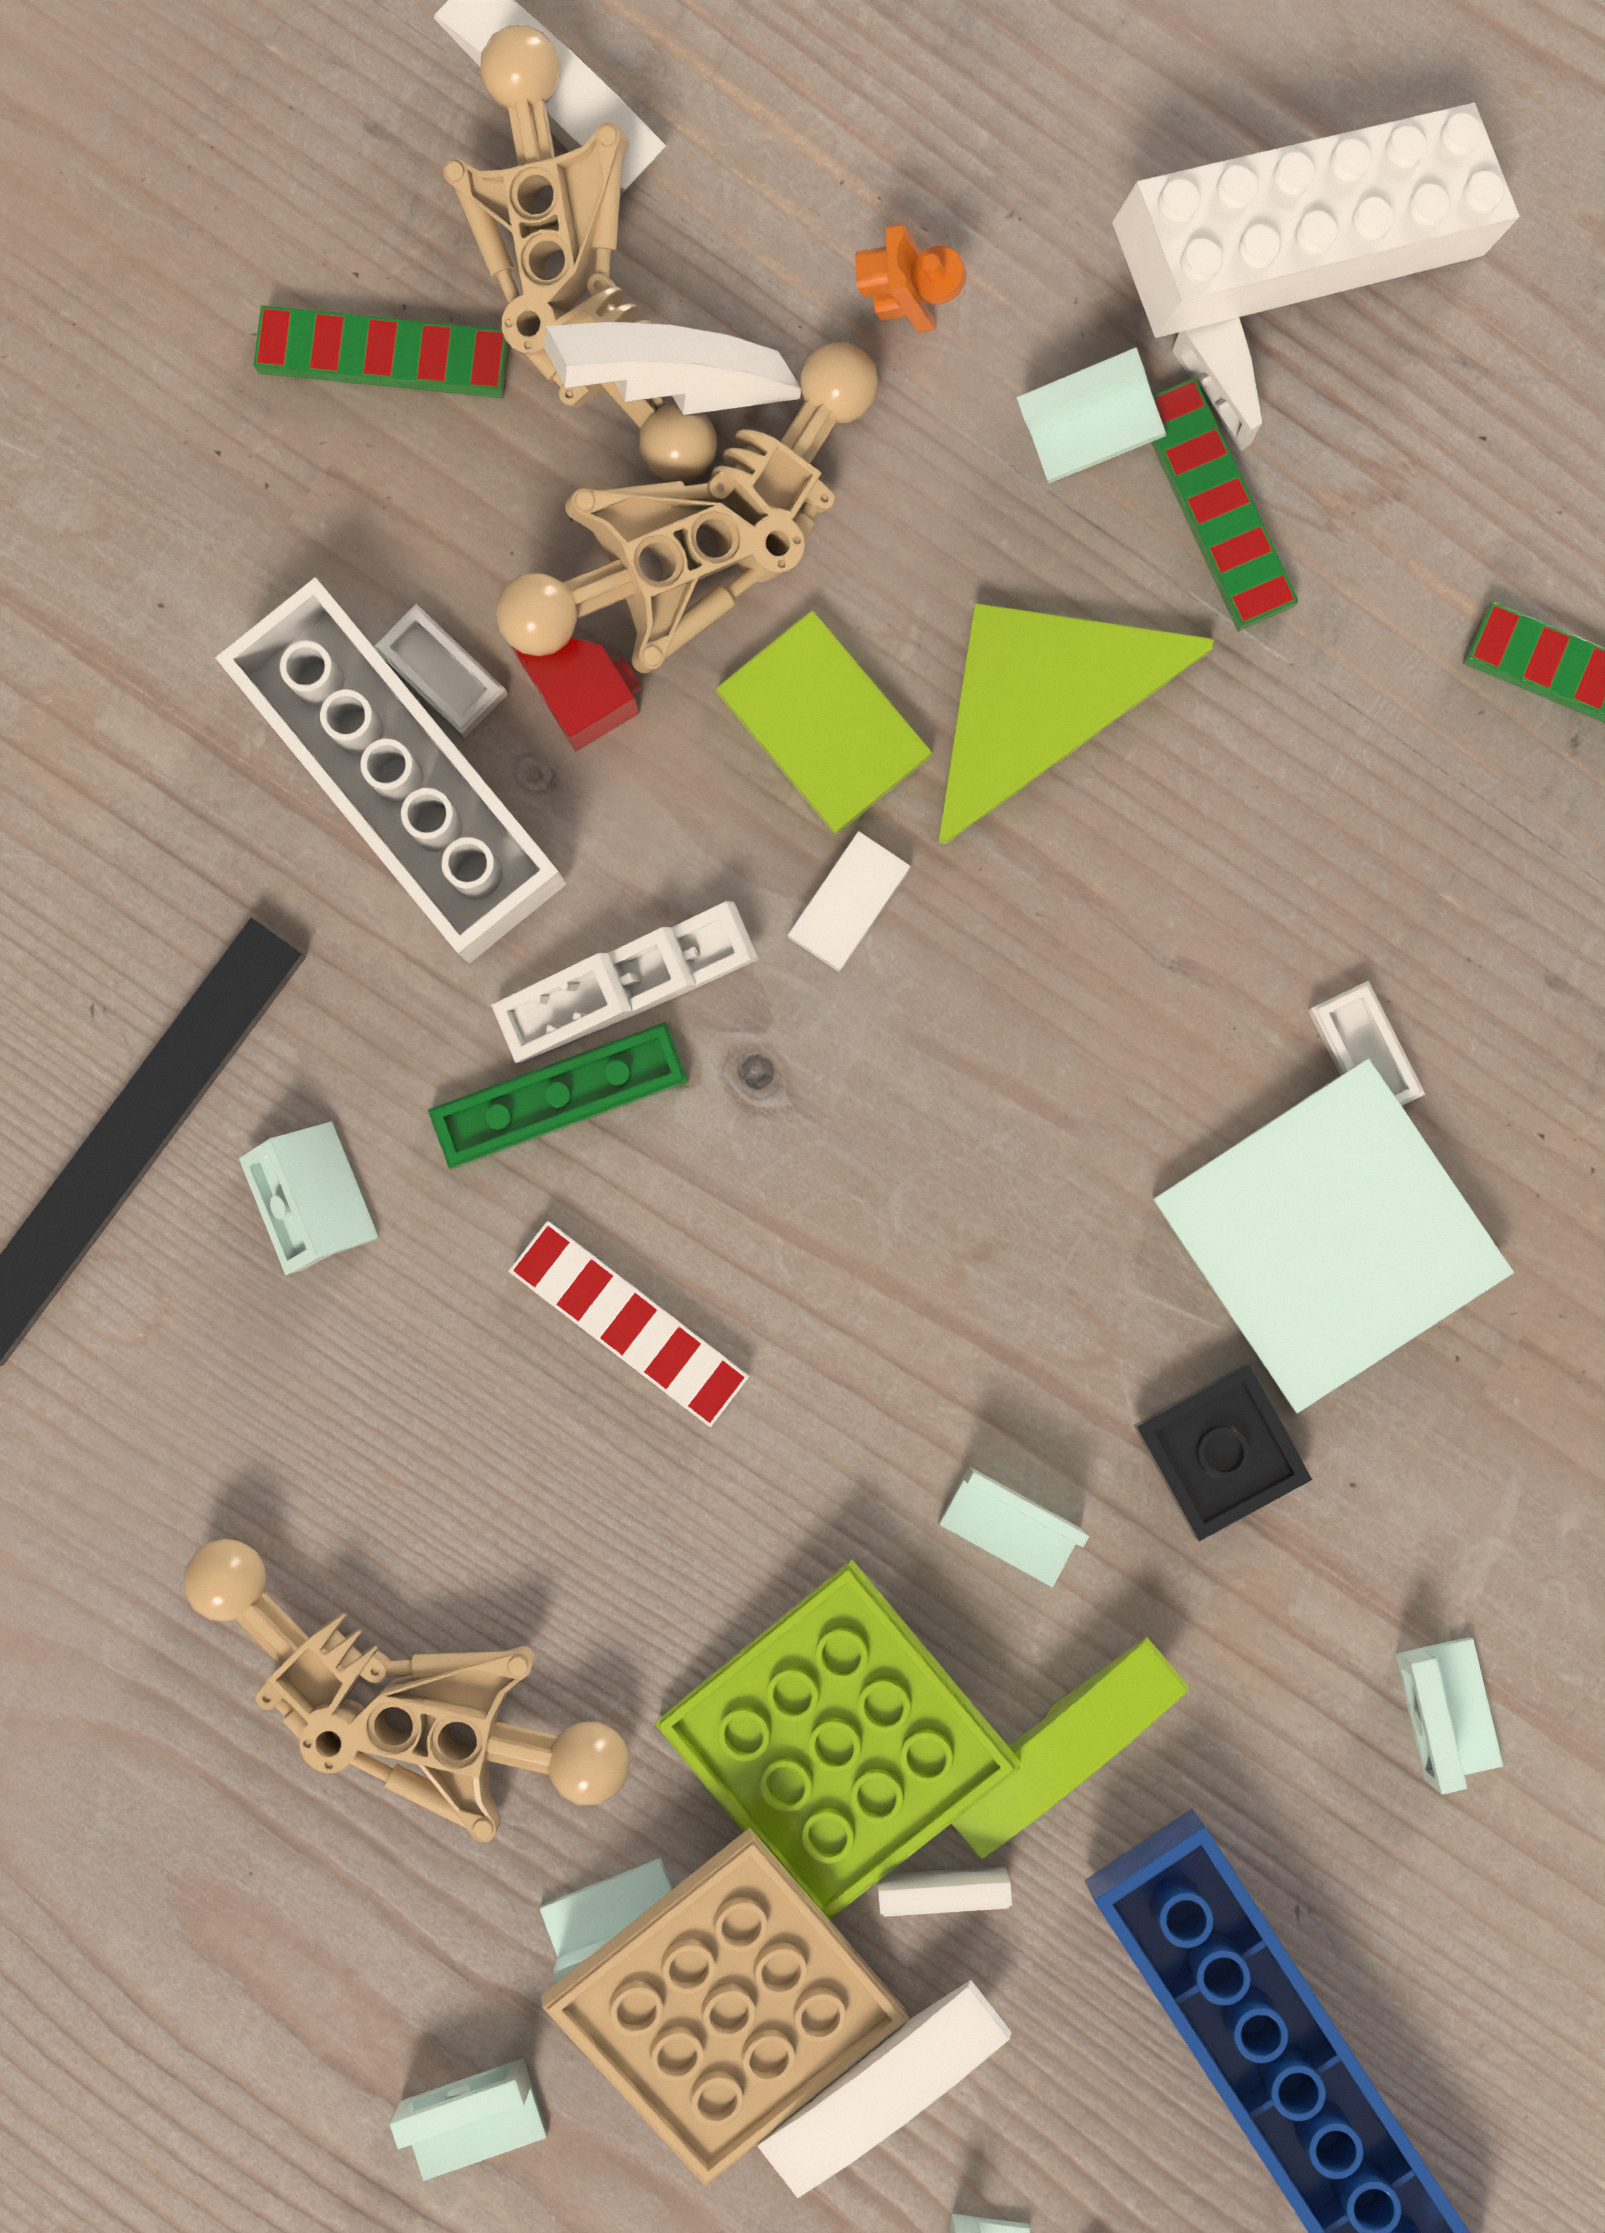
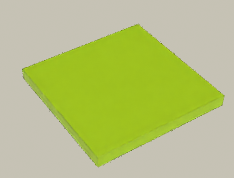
(838, 1740)

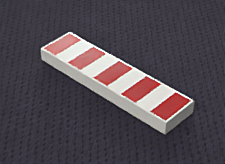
(629, 1323)

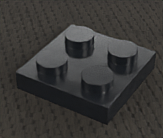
(1222, 1452)

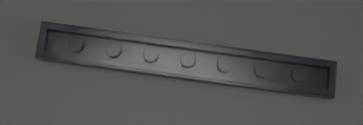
(139, 1126)

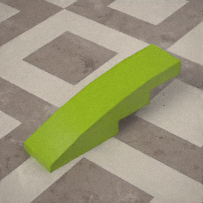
(1074, 1743)

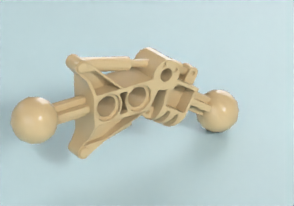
(522, 75)
(762, 482)
(319, 1672)

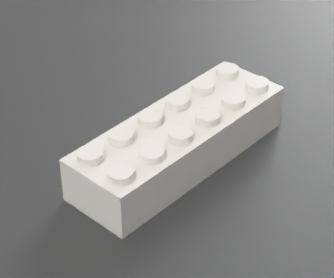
(1313, 219)
(391, 770)

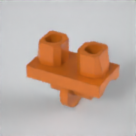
(907, 279)

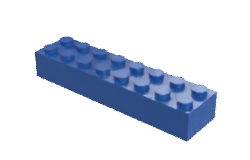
(1265, 2038)

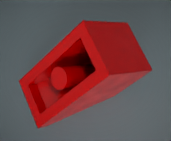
(583, 689)

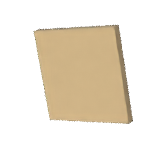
(725, 2007)

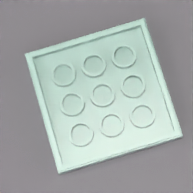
(1332, 1235)

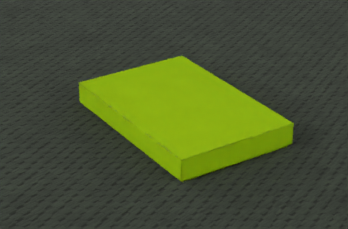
(823, 723)

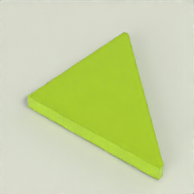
(1041, 692)

